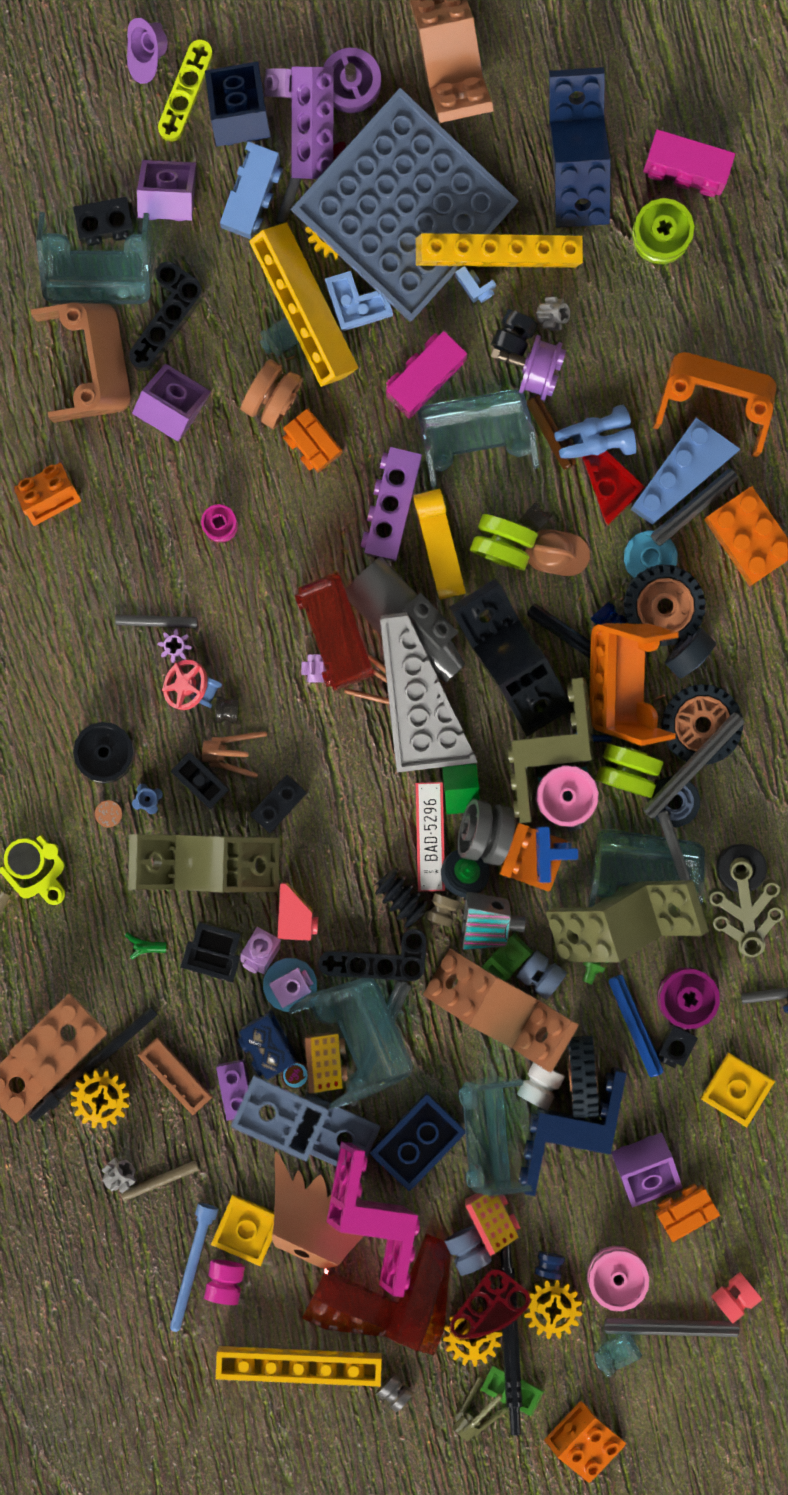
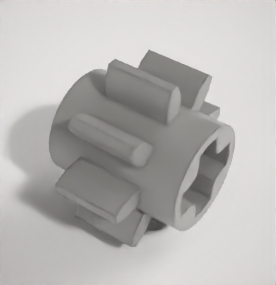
(553, 313)
(118, 1175)

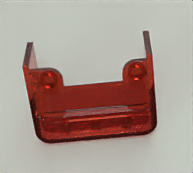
(335, 632)

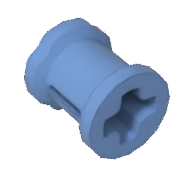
(212, 687)

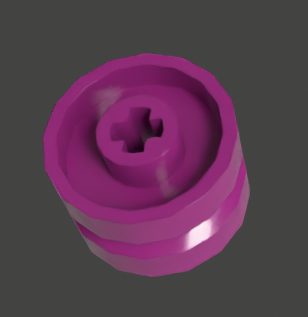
(704, 998)

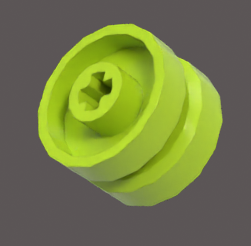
(666, 215)
(502, 546)
(629, 769)

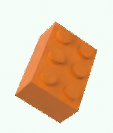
(749, 535)

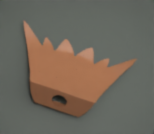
(302, 1218)

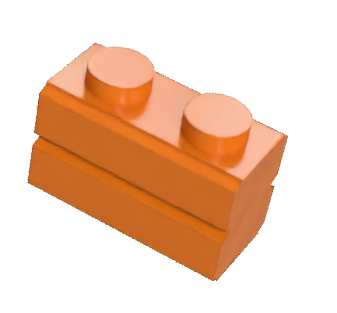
(312, 441)
(686, 1212)

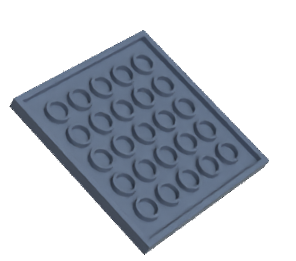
(391, 187)

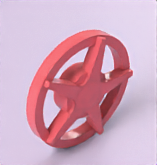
(185, 684)

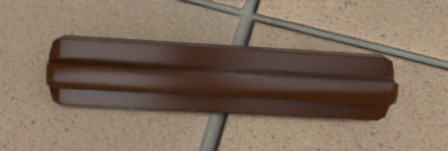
(548, 429)

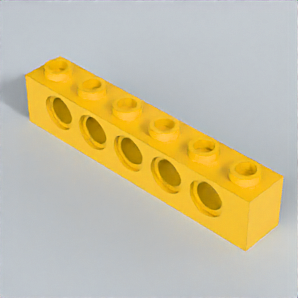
(499, 250)
(298, 1366)

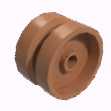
(268, 392)

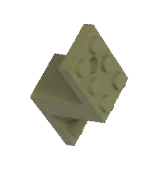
(551, 751)
(203, 863)
(627, 921)

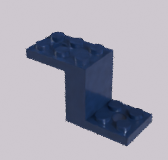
(579, 147)
(573, 1132)

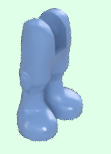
(587, 436)

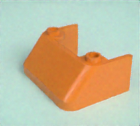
(691, 370)
(618, 681)

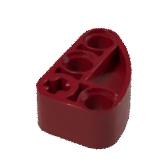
(498, 1310)

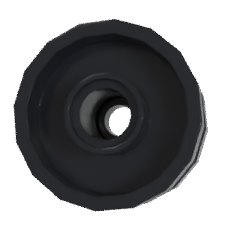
(109, 768)

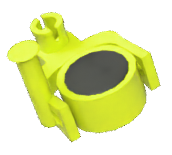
(26, 859)

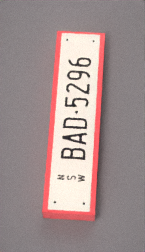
(430, 836)

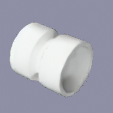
(540, 1086)

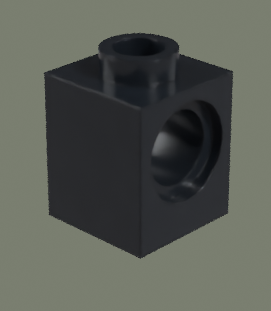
(675, 1033)

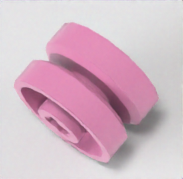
(583, 794)
(632, 1286)

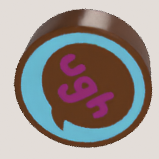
(295, 1076)

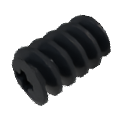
(401, 897)

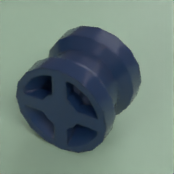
(549, 1265)

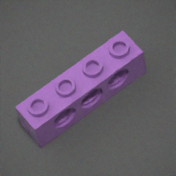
(312, 121)
(408, 464)

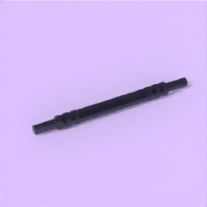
(511, 1354)

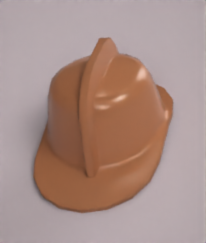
(559, 553)

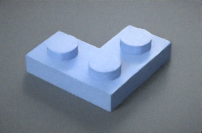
(351, 308)

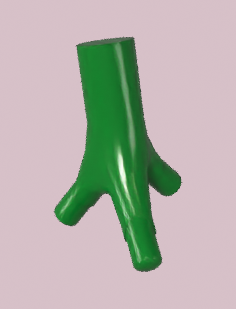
(145, 946)

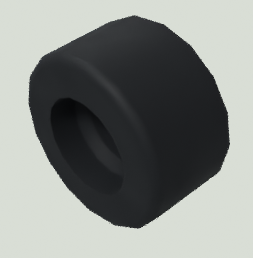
(737, 851)

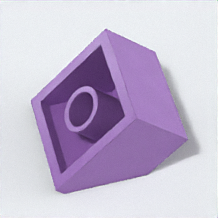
(166, 190)
(171, 402)
(647, 1169)

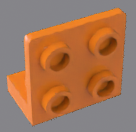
(522, 858)
(584, 1442)

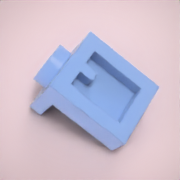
(470, 282)

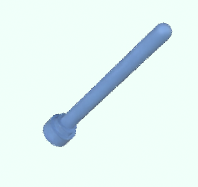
(205, 1216)

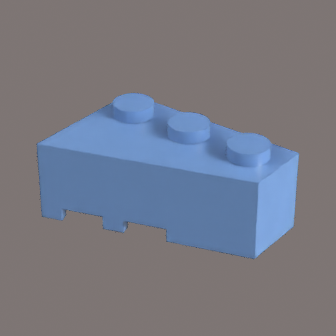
(252, 191)

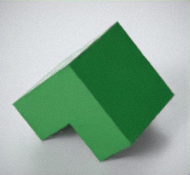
(460, 787)

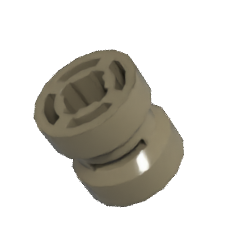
(442, 911)

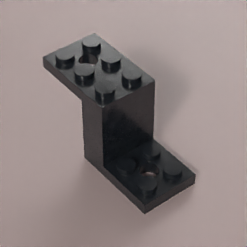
(511, 657)

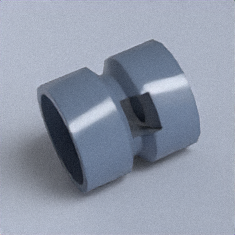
(548, 981)
(467, 1248)

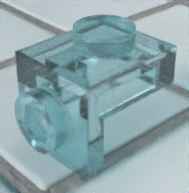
(278, 338)
(617, 1354)

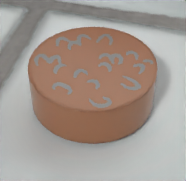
(108, 813)

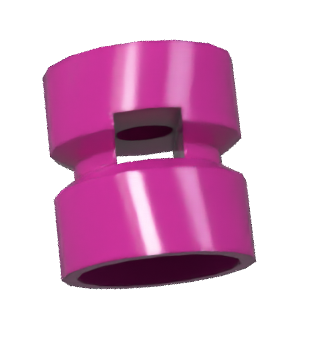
(219, 523)
(223, 1286)

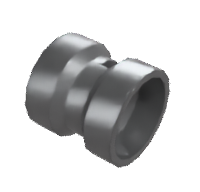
(394, 1392)

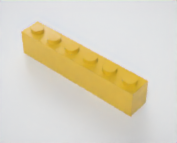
(303, 304)

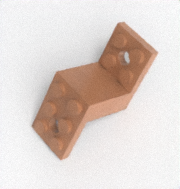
(451, 58)
(500, 1010)
(46, 1056)

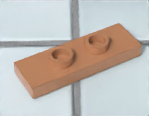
(175, 1075)

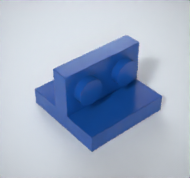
(560, 851)

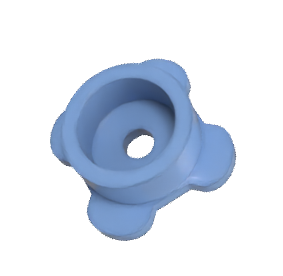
(150, 806)

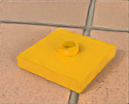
(737, 1089)
(245, 1230)

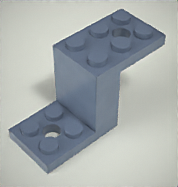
(301, 1124)

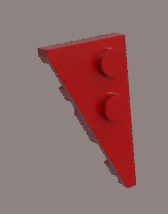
(612, 484)

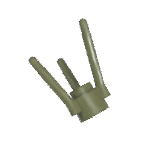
(469, 1424)

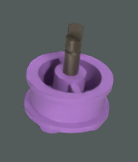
(355, 80)
(537, 367)

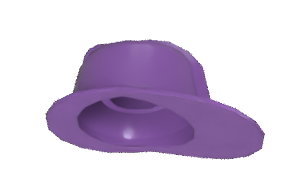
(145, 46)

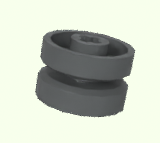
(486, 832)

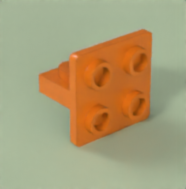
(46, 494)

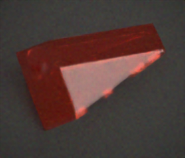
(348, 1307)
(422, 1309)

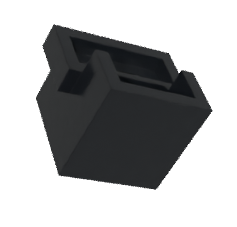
(213, 951)

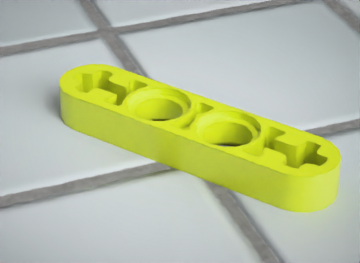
(184, 90)

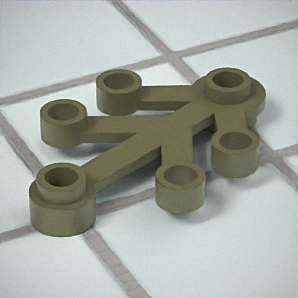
(747, 912)

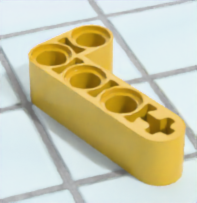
(439, 544)

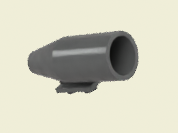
(384, 592)

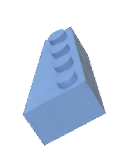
(687, 466)

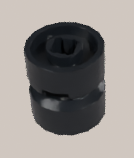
(509, 341)

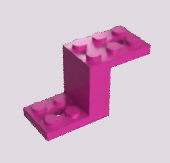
(373, 1219)

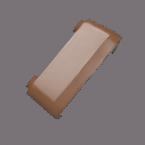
(106, 356)

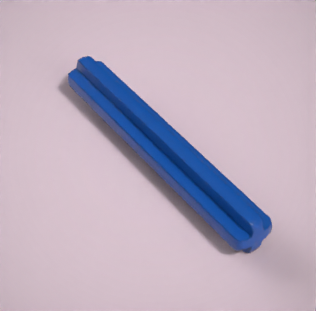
(636, 1025)

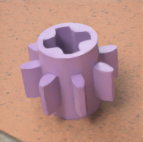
(179, 652)
(313, 668)

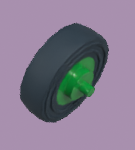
(464, 875)

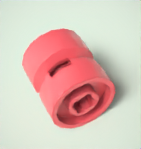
(733, 1307)

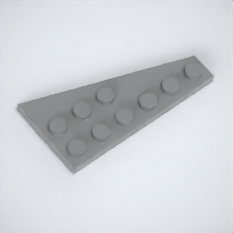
(421, 716)

